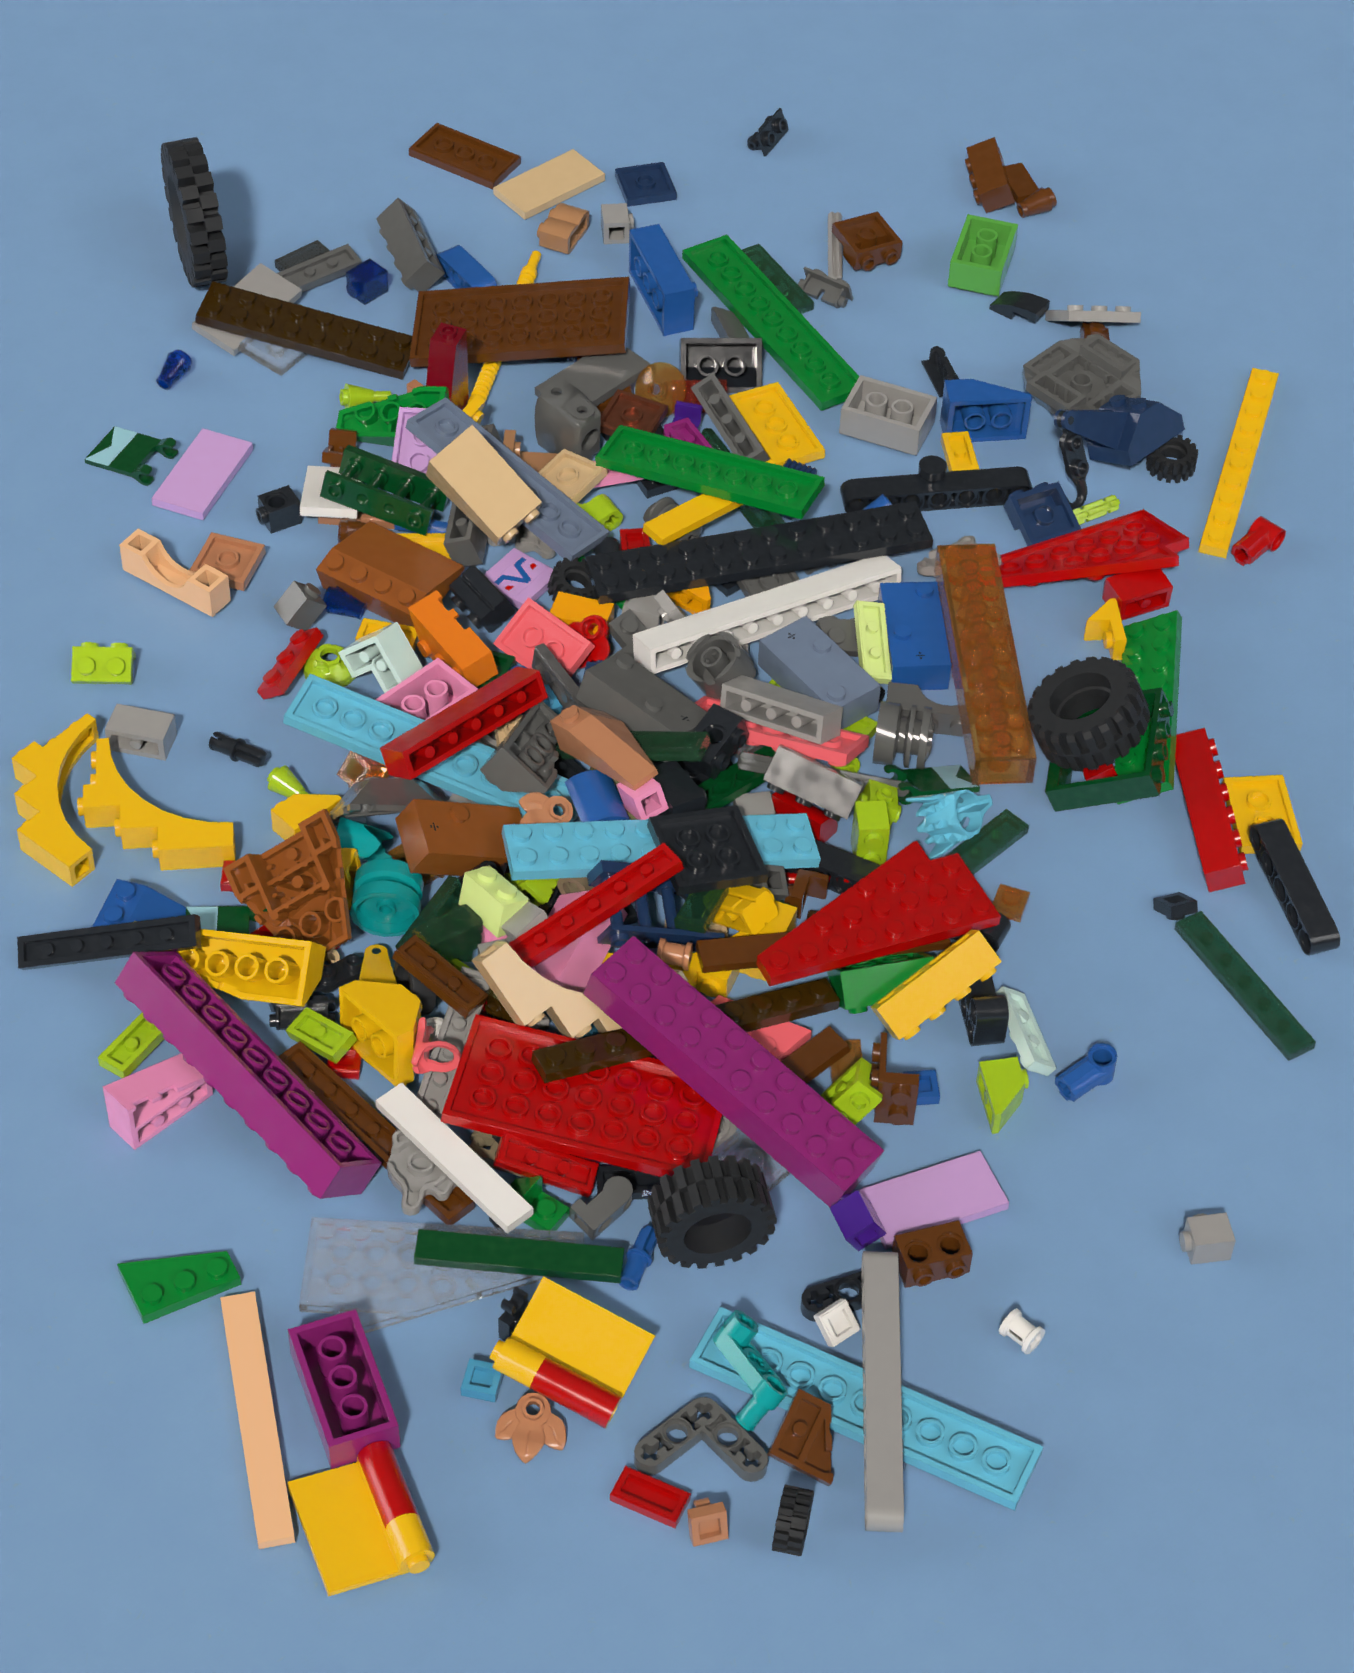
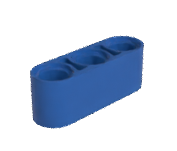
(463, 270)

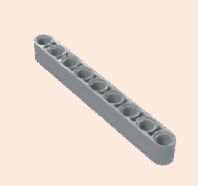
(882, 1393)

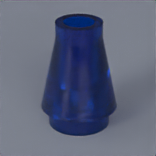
(174, 368)
(343, 603)

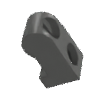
(604, 1208)

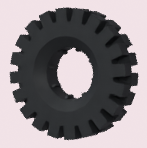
(194, 212)

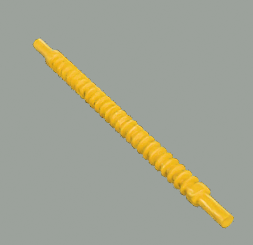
(490, 369)

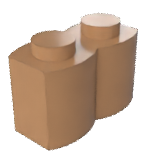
(563, 228)

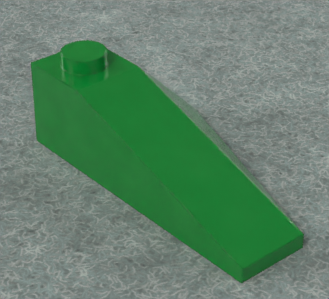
(378, 421)

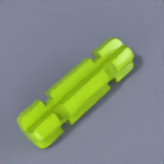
(1096, 509)

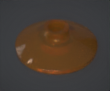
(670, 381)

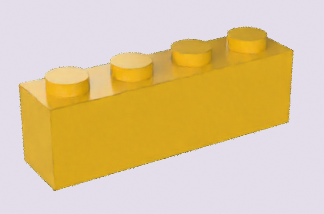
(936, 984)

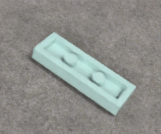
(1026, 1033)

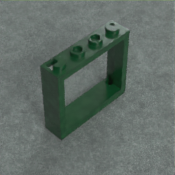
(1067, 795)

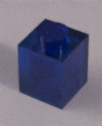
(367, 281)

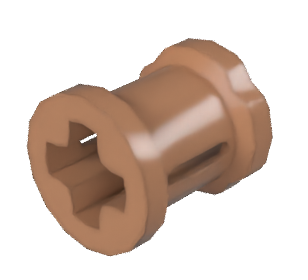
(675, 954)

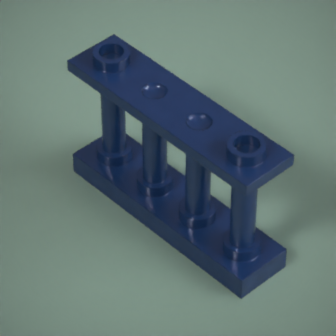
(618, 934)

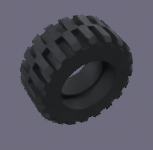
(1097, 737)

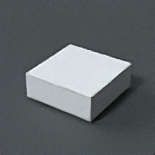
(836, 1322)

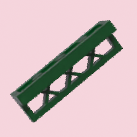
(733, 783)

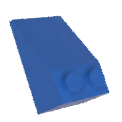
(984, 410)
(136, 902)

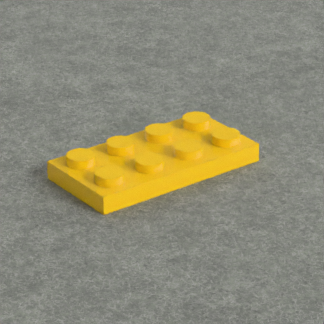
(778, 424)

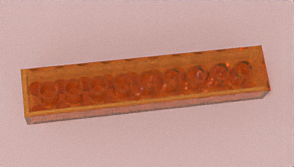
(984, 665)

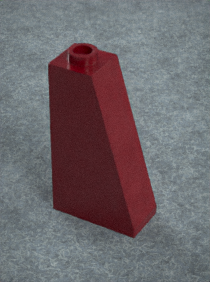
(449, 362)

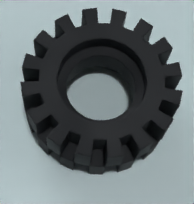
(1169, 468)
(574, 571)
(792, 1520)

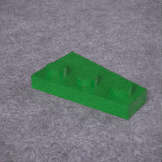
(177, 1282)

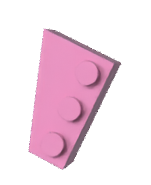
(154, 1099)

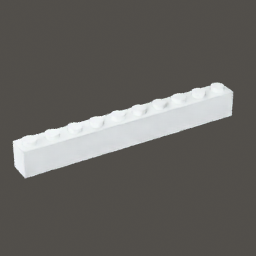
(767, 611)

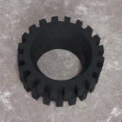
(711, 1211)

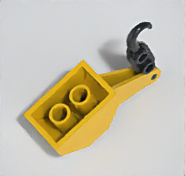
(376, 1011)

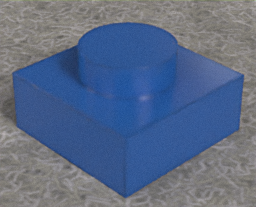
(928, 1087)

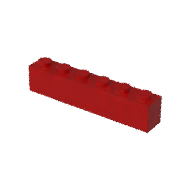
(463, 723)
(1207, 810)

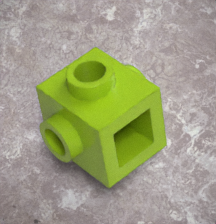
(879, 791)

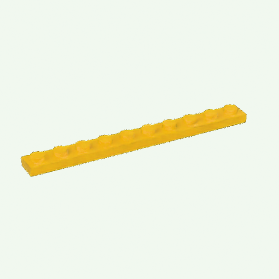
(1238, 463)

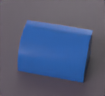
(596, 797)

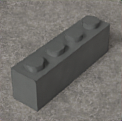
(409, 246)
(728, 419)

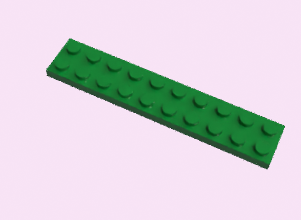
(771, 316)

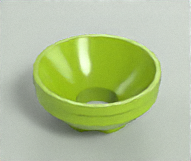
(332, 671)

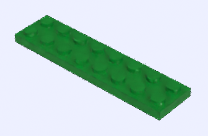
(710, 471)
(1154, 657)

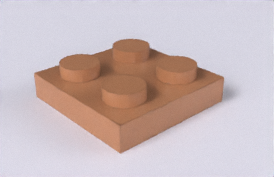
(232, 557)

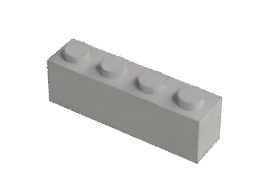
(782, 709)

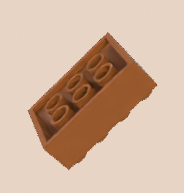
(387, 571)

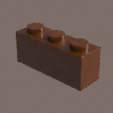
(989, 175)

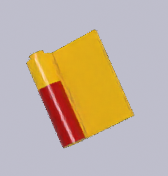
(573, 1352)
(361, 1521)

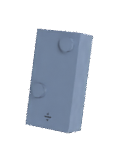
(812, 664)

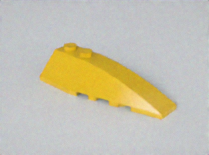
(258, 966)

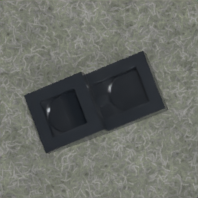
(1021, 303)

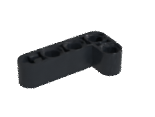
(984, 1014)

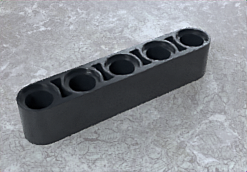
(1294, 887)

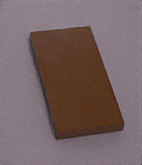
(465, 156)

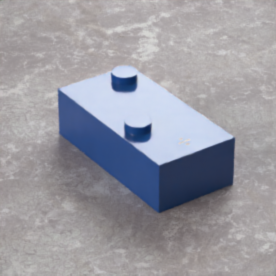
(662, 279)
(916, 634)

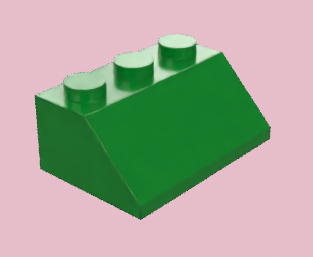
(871, 980)

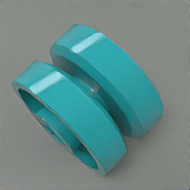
(386, 897)

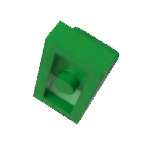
(547, 1211)

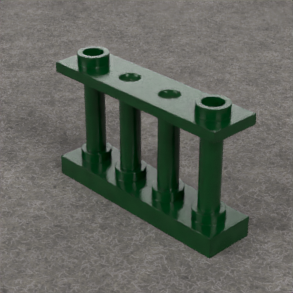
(391, 477)

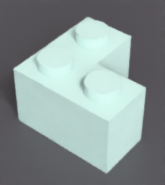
(385, 653)

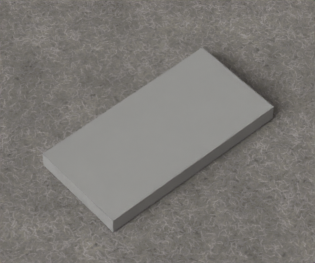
(260, 281)

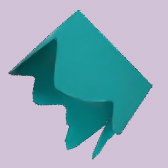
(363, 838)

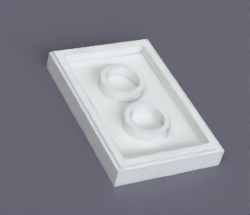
(316, 506)

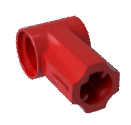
(1261, 537)

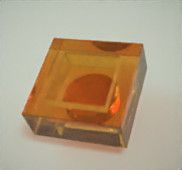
(1011, 902)

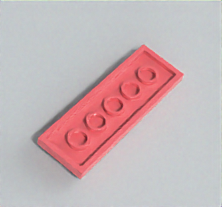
(836, 752)

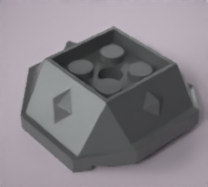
(1081, 374)

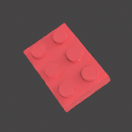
(535, 626)

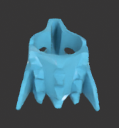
(946, 815)

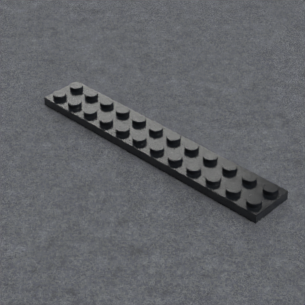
(757, 552)

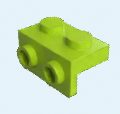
(102, 664)

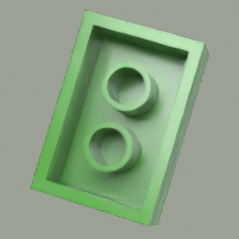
(982, 255)

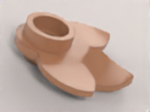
(540, 808)
(531, 1431)

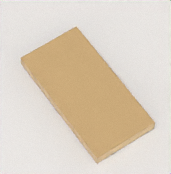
(549, 184)

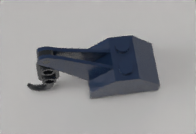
(1116, 433)

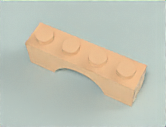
(148, 560)

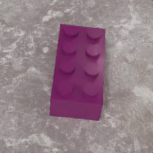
(342, 1386)

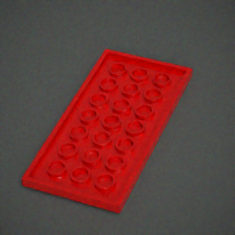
(616, 1115)

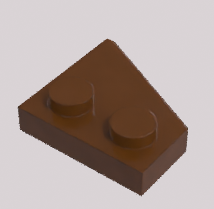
(805, 1437)

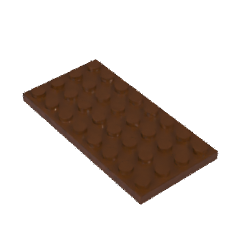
(527, 319)

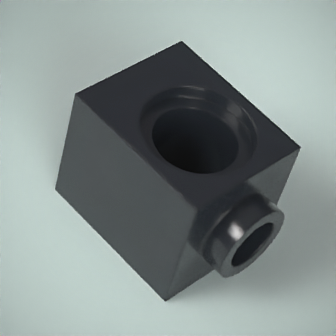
(278, 509)

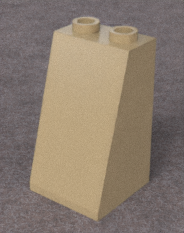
(483, 486)

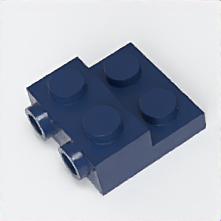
(1041, 513)

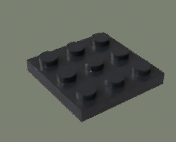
(712, 848)

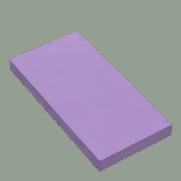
(202, 474)
(937, 1195)

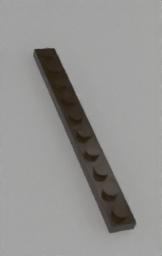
(748, 1013)

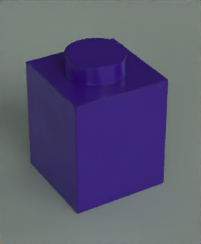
(857, 1220)

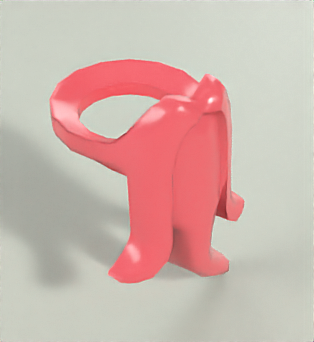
(420, 1060)

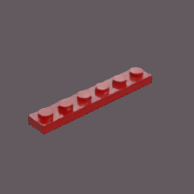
(597, 905)

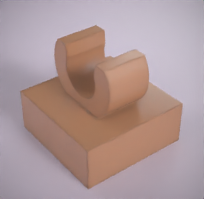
(707, 1522)

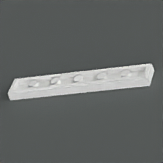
(454, 1158)

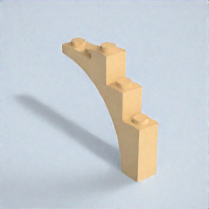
(529, 994)

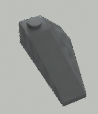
(526, 754)

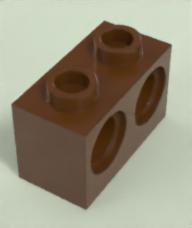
(930, 1247)

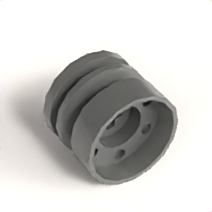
(902, 735)

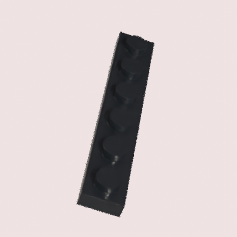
(108, 942)

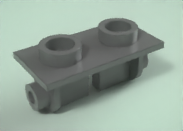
(836, 291)

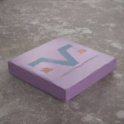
(519, 577)

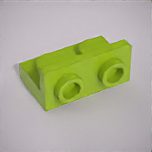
(852, 1092)

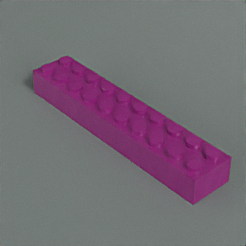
(733, 1072)
(248, 1074)

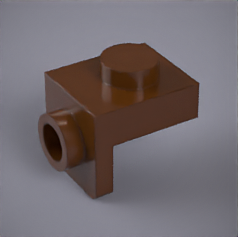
(337, 443)
(806, 884)

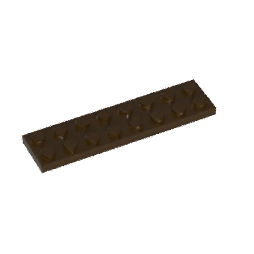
(305, 330)

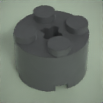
(716, 661)

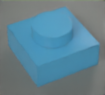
(481, 1381)

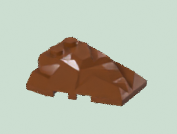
(298, 885)

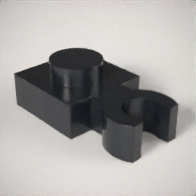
(512, 1313)

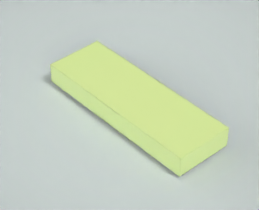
(873, 640)

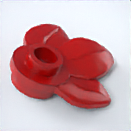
(599, 639)

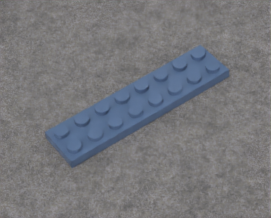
(561, 521)

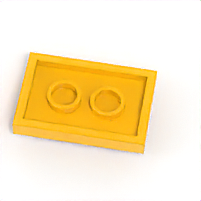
(1258, 801)

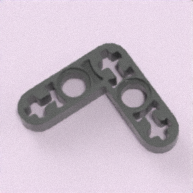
(705, 1430)

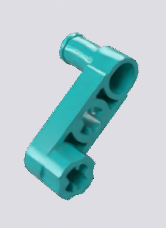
(767, 1389)

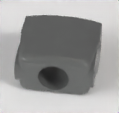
(561, 426)

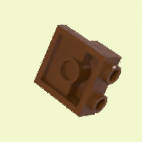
(868, 241)

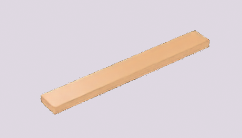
(257, 1421)

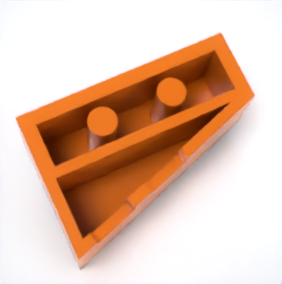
(446, 639)

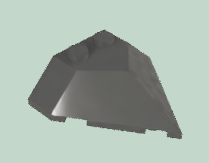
(379, 797)

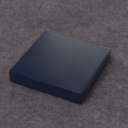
(645, 184)

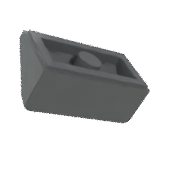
(727, 324)

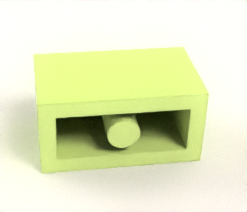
(491, 897)

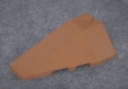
(603, 745)

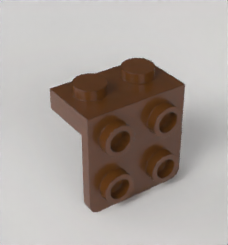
(898, 1089)

